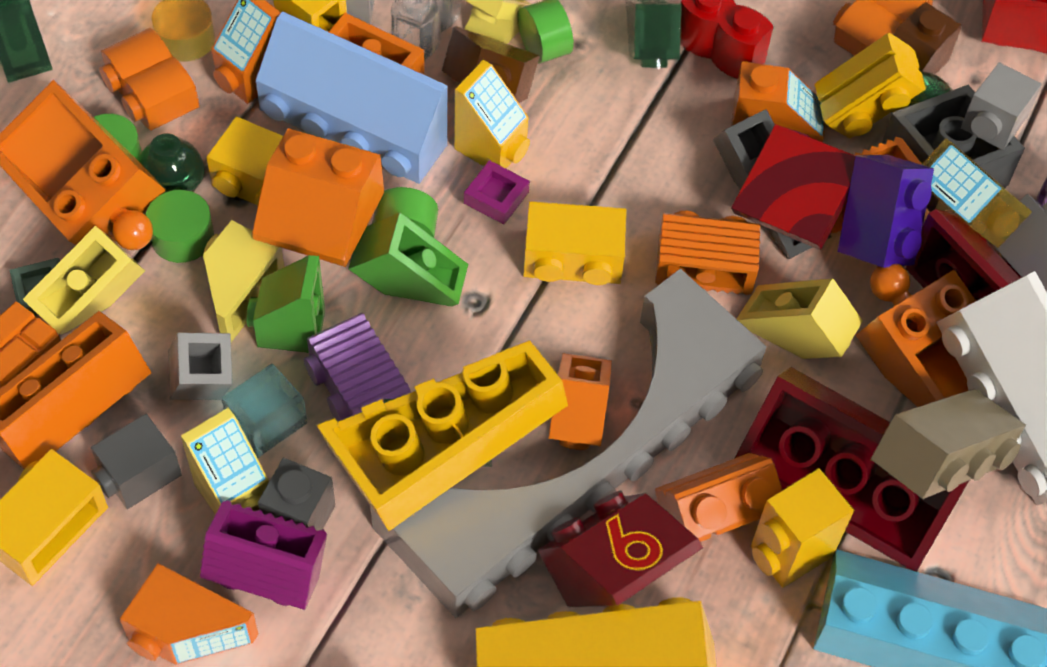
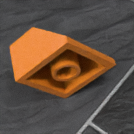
(318, 196)

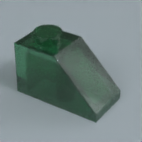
(654, 31)
(21, 41)

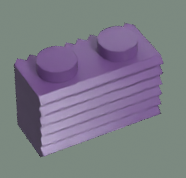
(353, 367)

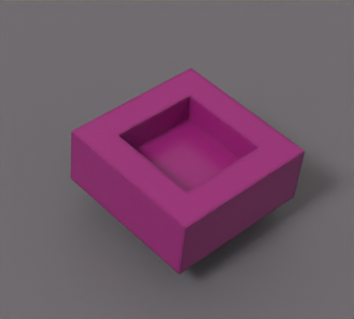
(496, 192)

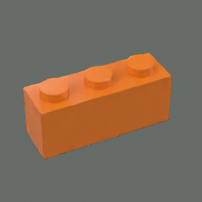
(68, 389)

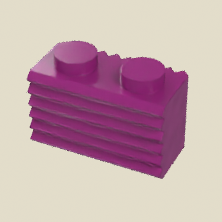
(263, 555)

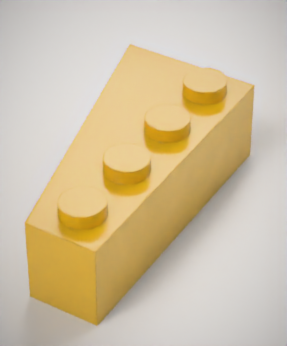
(443, 431)
(620, 636)

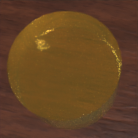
(185, 28)

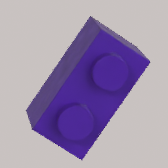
(885, 210)

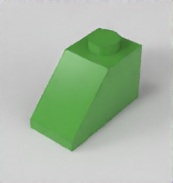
(408, 262)
(288, 306)

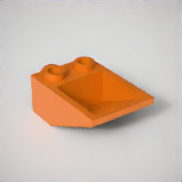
(78, 171)
(914, 353)

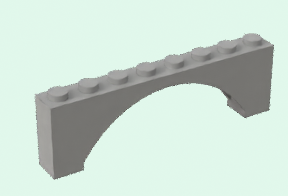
(479, 537)

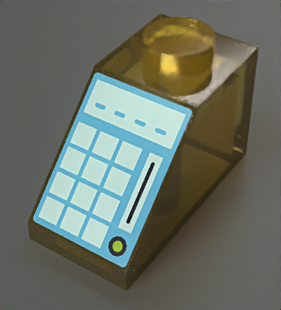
(974, 194)

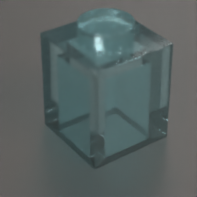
(266, 409)

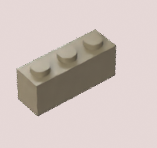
(948, 443)

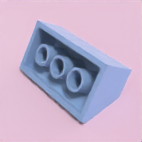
(353, 97)

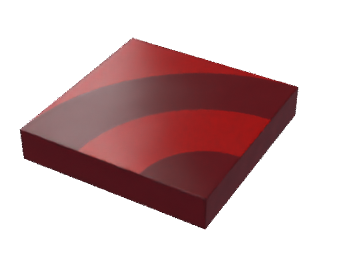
(796, 187)

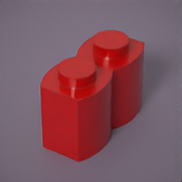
(725, 33)

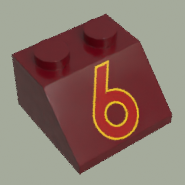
(616, 550)

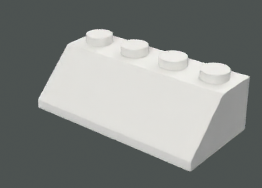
(1005, 358)

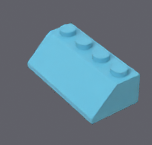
(918, 620)

